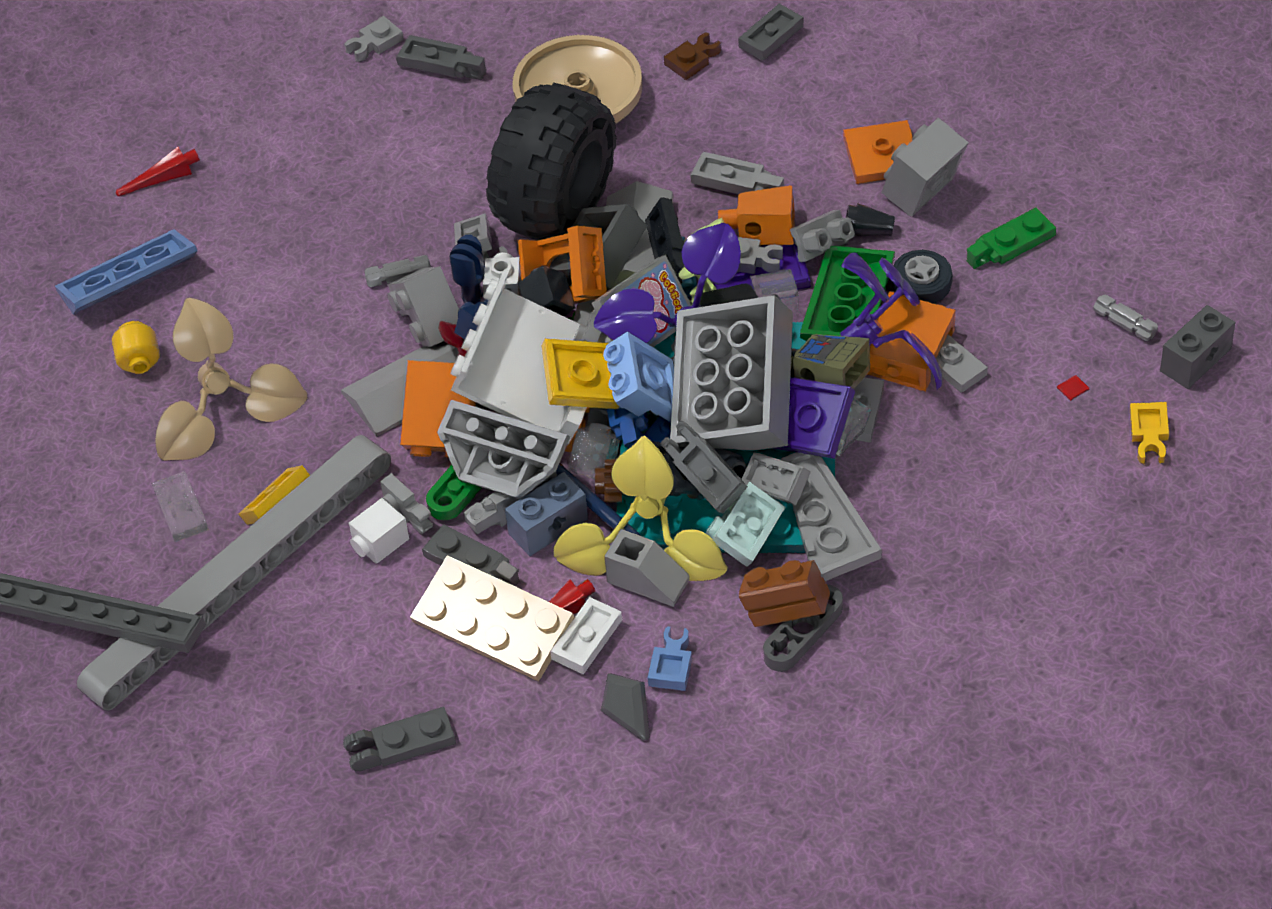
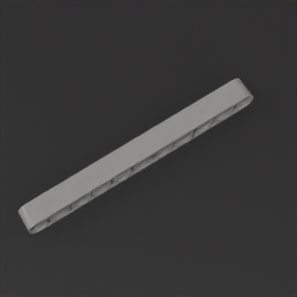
(242, 565)

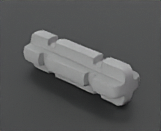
(395, 270)
(1125, 317)

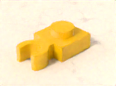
(1149, 427)

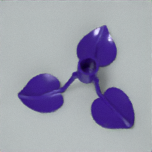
(707, 252)
(866, 324)

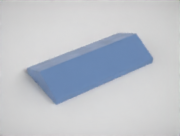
(125, 270)

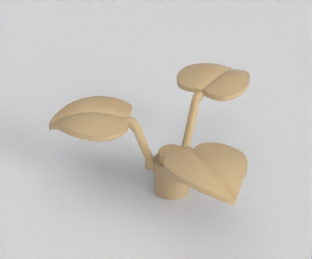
(201, 334)

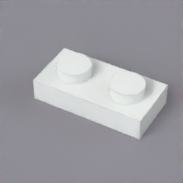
(586, 635)

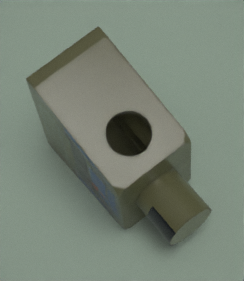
(832, 360)

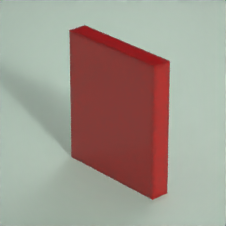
(1073, 387)

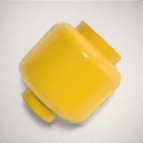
(134, 346)

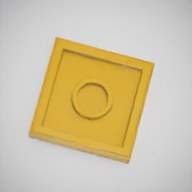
(577, 374)

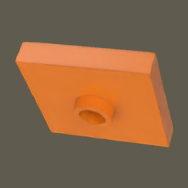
(872, 148)

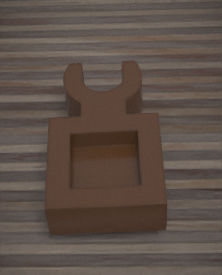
(691, 58)

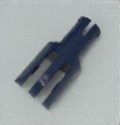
(468, 267)

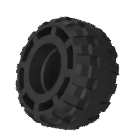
(550, 160)

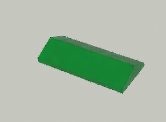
(840, 293)

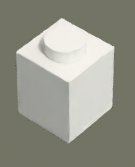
(378, 531)

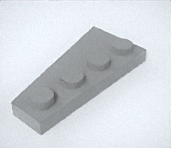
(829, 522)

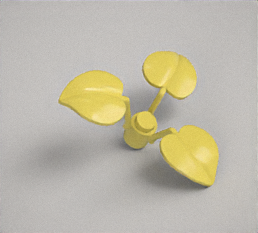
(646, 475)

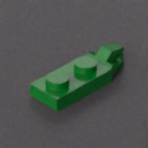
(1011, 239)

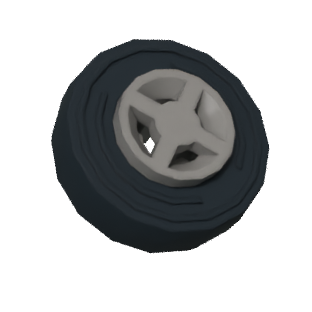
(931, 268)

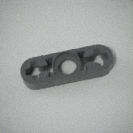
(800, 643)

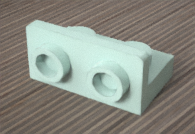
(746, 524)

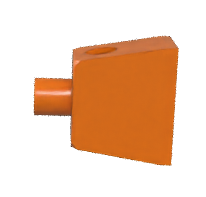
(764, 215)

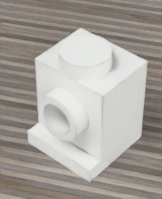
(495, 267)

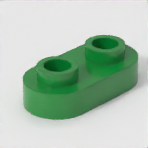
(449, 491)

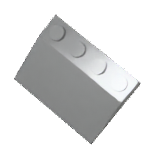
(734, 374)

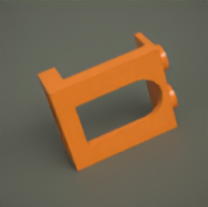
(586, 259)

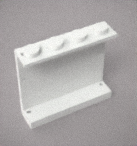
(507, 363)

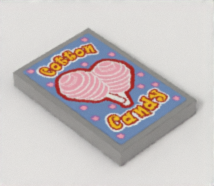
(665, 288)

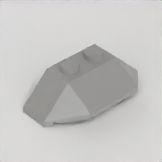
(499, 450)

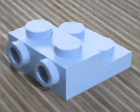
(640, 376)

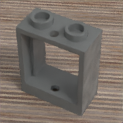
(621, 233)

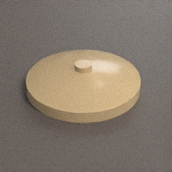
(585, 64)

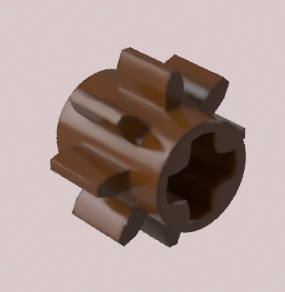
(605, 485)

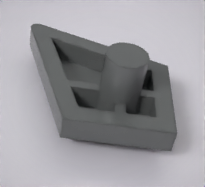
(626, 704)

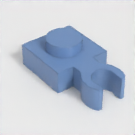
(671, 664)

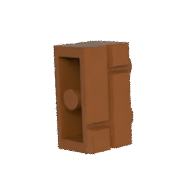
(784, 593)

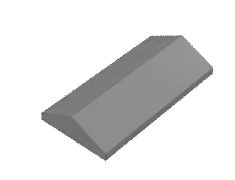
(642, 199)
(382, 394)

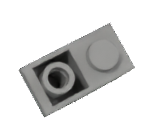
(644, 568)

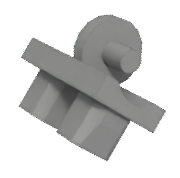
(820, 233)

